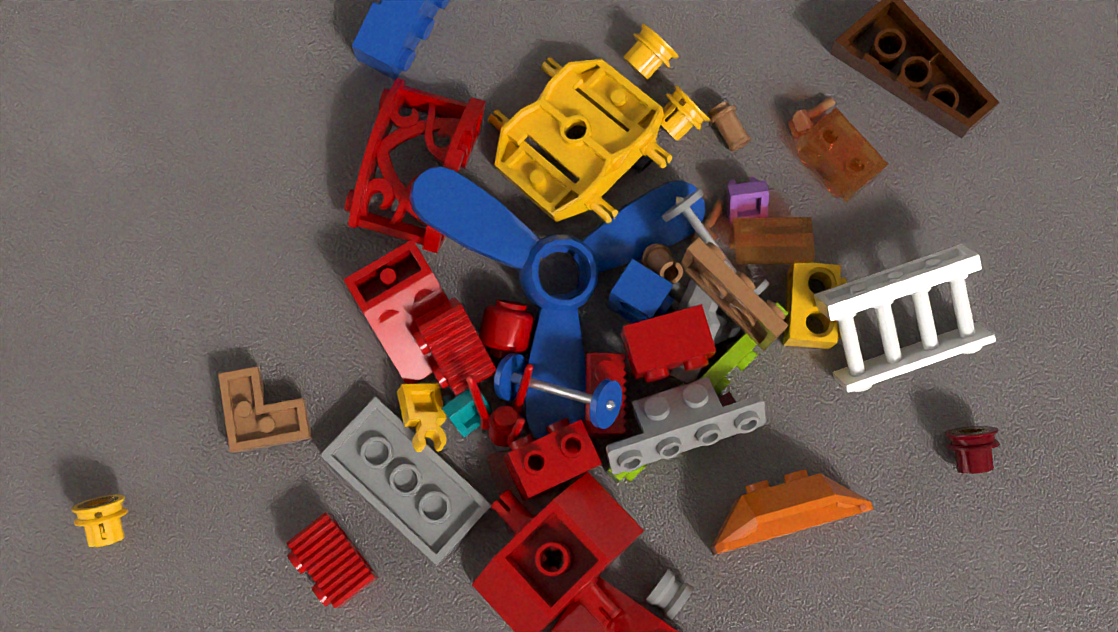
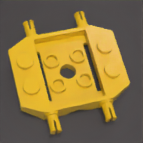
(619, 131)

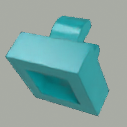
(463, 412)

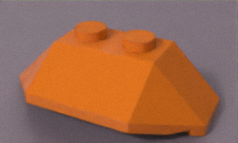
(785, 509)

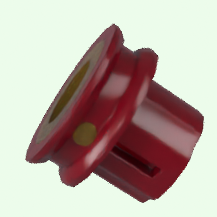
(973, 448)

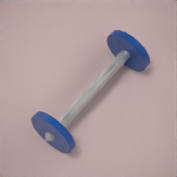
(603, 403)

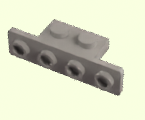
(682, 421)

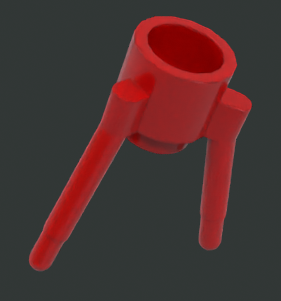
(504, 422)

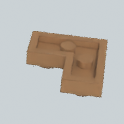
(251, 421)

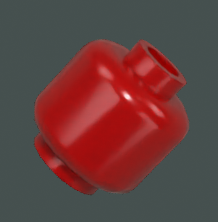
(506, 328)

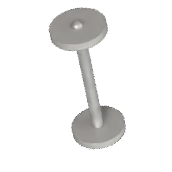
(683, 205)

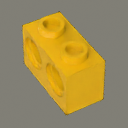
(802, 304)

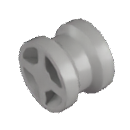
(669, 594)

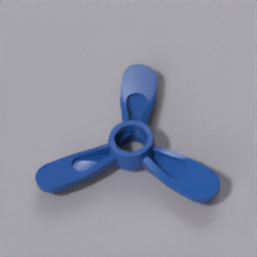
(488, 228)

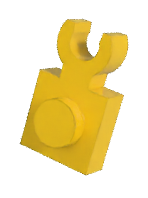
(422, 409)

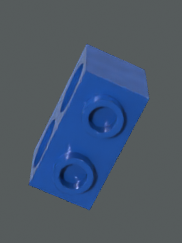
(640, 294)

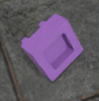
(747, 199)

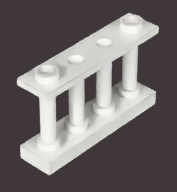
(879, 292)

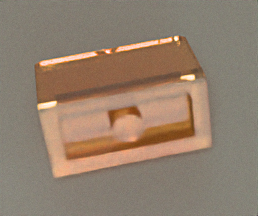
(772, 240)

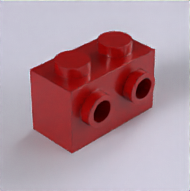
(668, 343)
(551, 459)

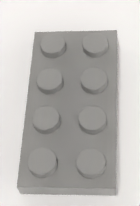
(406, 486)

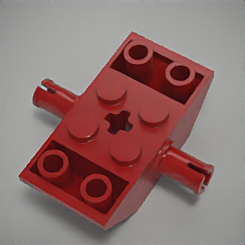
(588, 531)

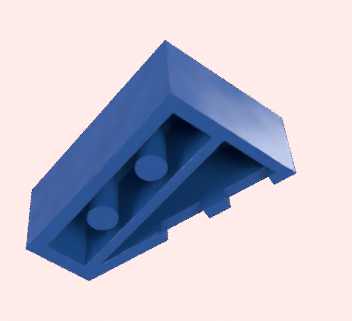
(393, 32)

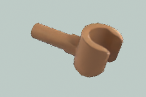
(801, 120)
(711, 219)

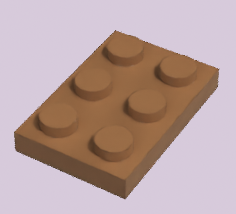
(733, 293)

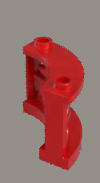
(457, 122)

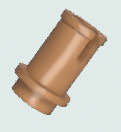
(729, 126)
(659, 260)

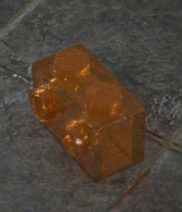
(840, 156)

